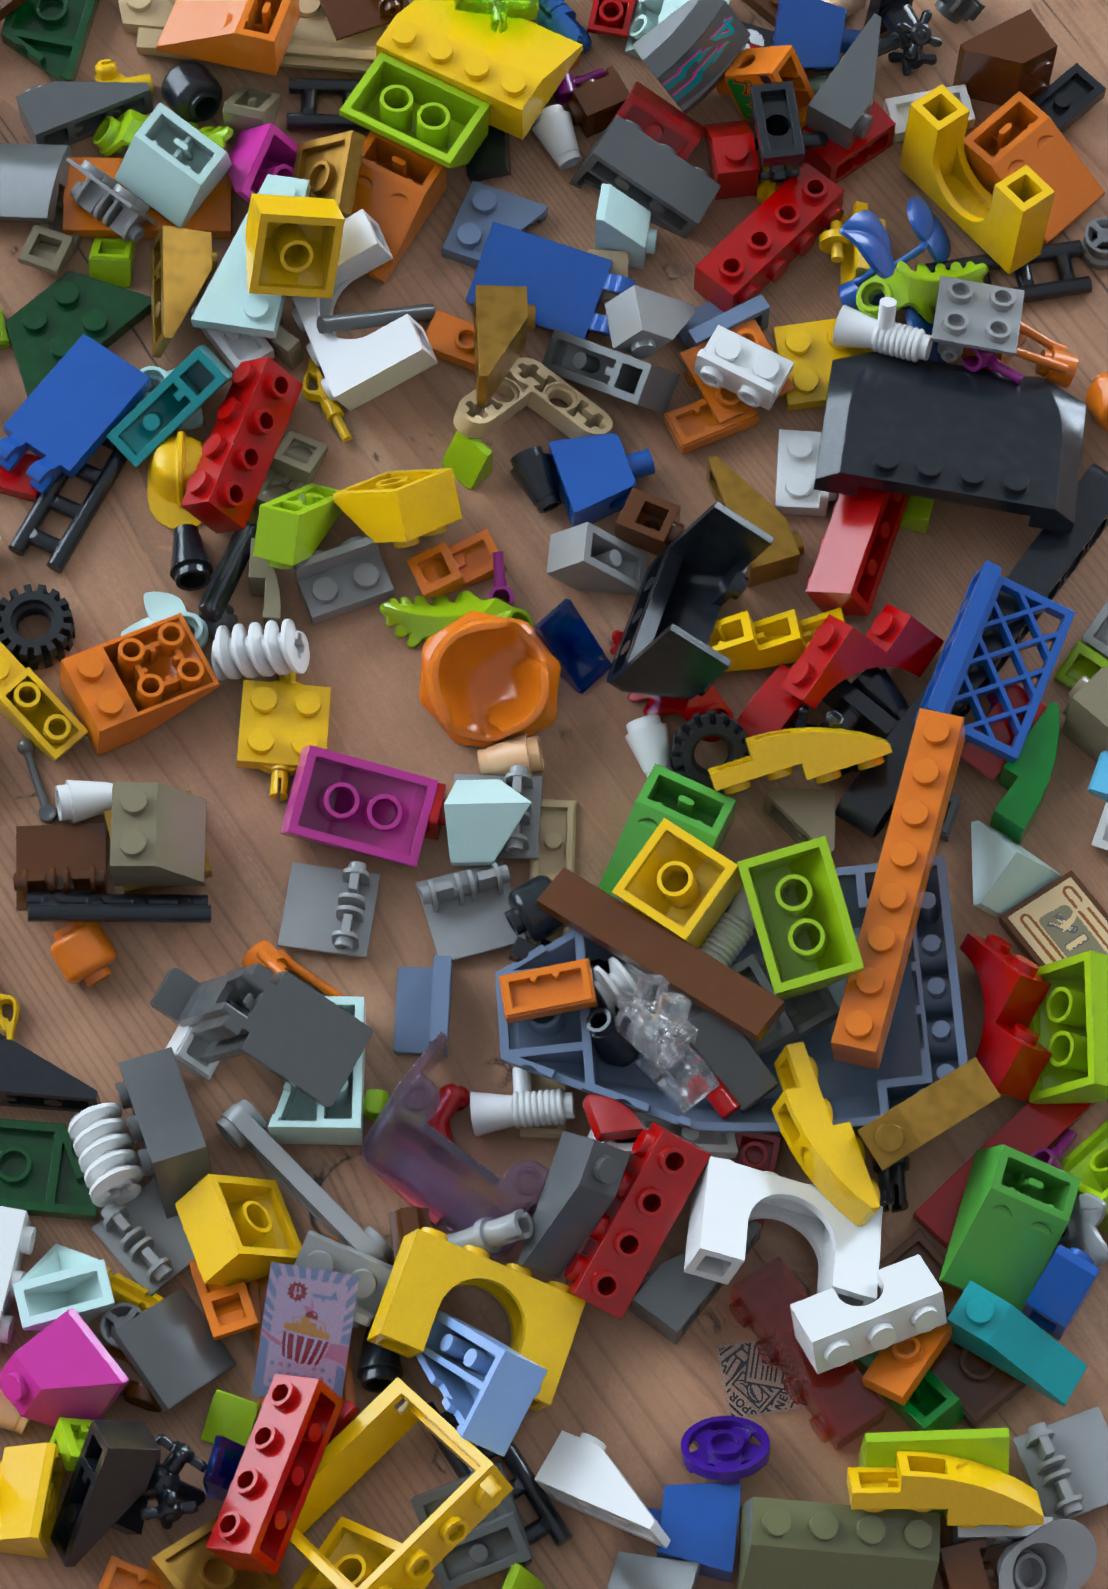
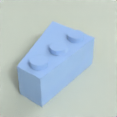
(480, 1381)

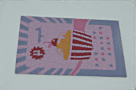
(306, 1326)

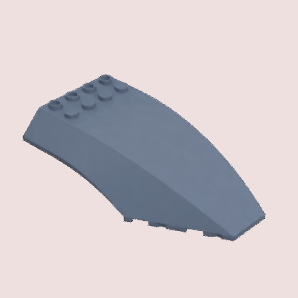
(920, 1048)

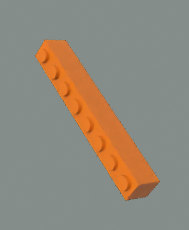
(899, 888)

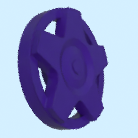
(725, 1453)

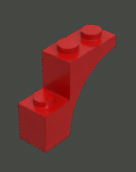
(843, 651)
(1011, 998)

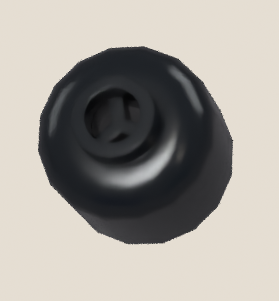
(192, 92)
(525, 914)

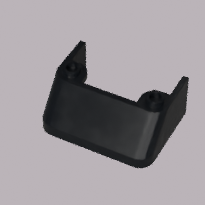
(678, 606)

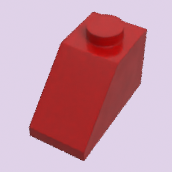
(732, 158)

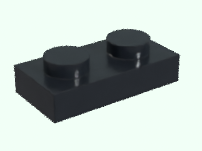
(1070, 97)

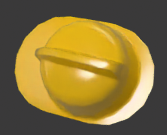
(168, 476)

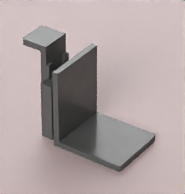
(270, 1021)

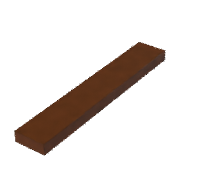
(660, 952)

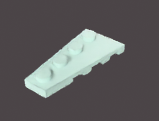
(226, 301)

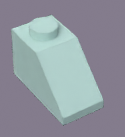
(624, 226)

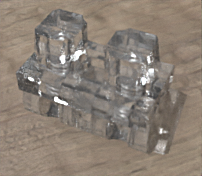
(660, 1031)

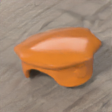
(489, 680)

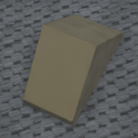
(250, 109)
(803, 813)

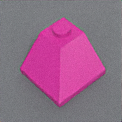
(260, 153)
(62, 1374)

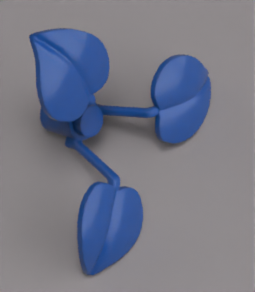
(874, 244)

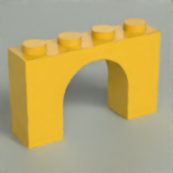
(933, 155)
(429, 1266)

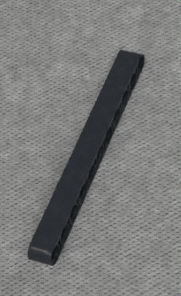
(1042, 569)

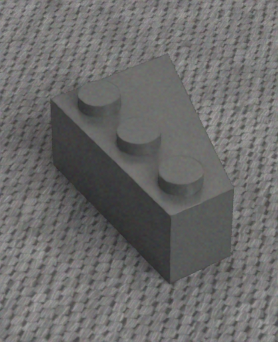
(649, 175)
(164, 1124)

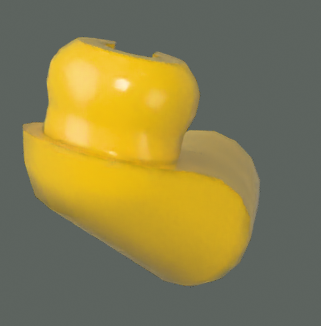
(107, 72)

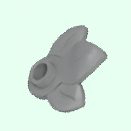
(1082, 1230)

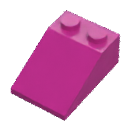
(359, 806)

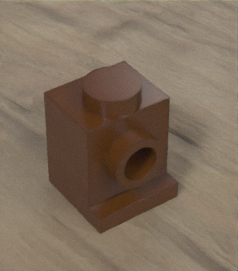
(597, 102)
(645, 512)
(963, 1567)

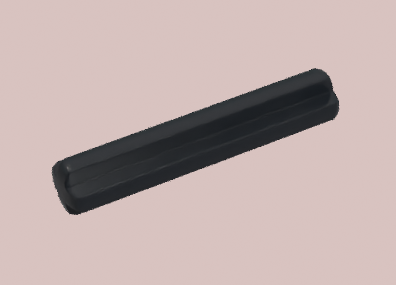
(227, 574)

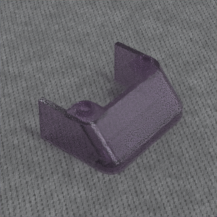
(434, 1169)

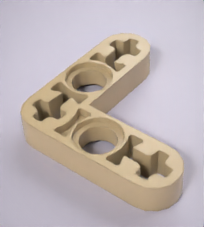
(532, 386)

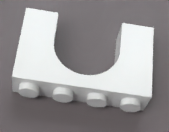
(371, 364)
(734, 1194)

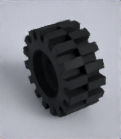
(36, 603)
(699, 728)

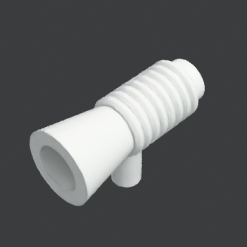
(881, 335)
(730, 931)
(522, 1108)

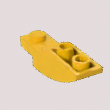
(36, 709)
(817, 750)
(824, 1151)
(962, 1487)

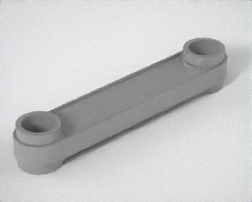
(245, 1127)

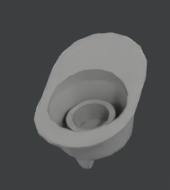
(1049, 1558)

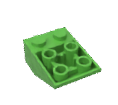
(681, 801)
(1008, 1223)

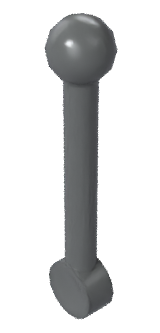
(47, 812)

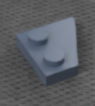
(478, 211)

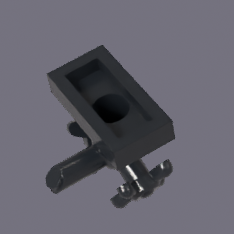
(904, 33)
(780, 131)
(852, 712)
(166, 1489)

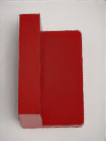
(661, 120)

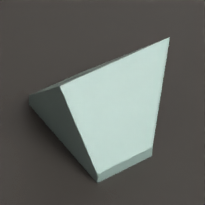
(481, 820)
(1004, 871)
(63, 1282)

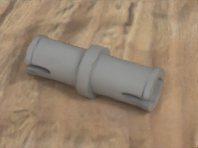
(493, 1233)

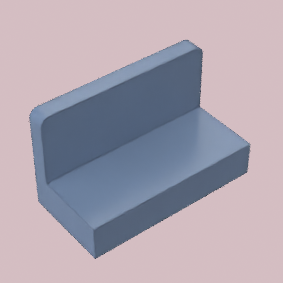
(708, 316)
(422, 1006)

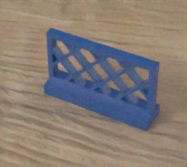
(966, 638)

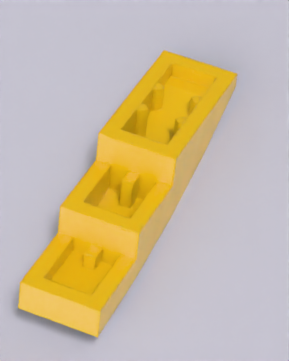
(766, 641)

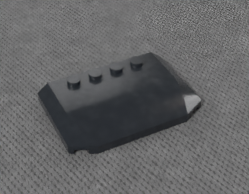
(952, 437)

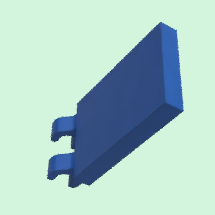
(558, 278)
(72, 412)

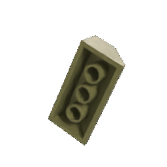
(835, 1547)

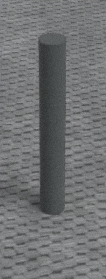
(373, 318)

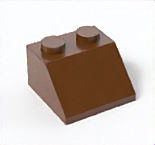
(1007, 60)

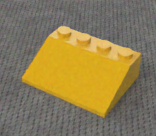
(506, 69)

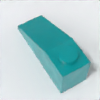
(170, 405)
(1014, 1344)

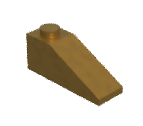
(178, 270)
(499, 334)
(735, 493)
(928, 1113)

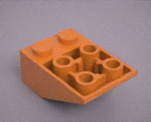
(232, 32)
(1024, 136)
(398, 193)
(136, 682)

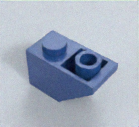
(1061, 1290)

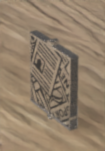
(751, 1384)

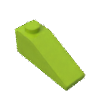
(294, 525)

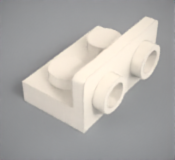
(742, 368)
(796, 475)

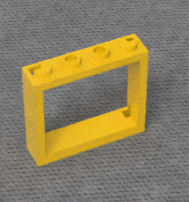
(359, 1449)

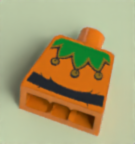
(766, 66)

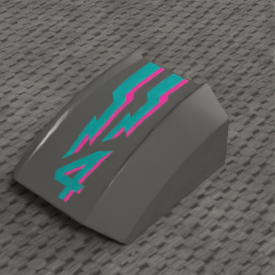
(693, 49)

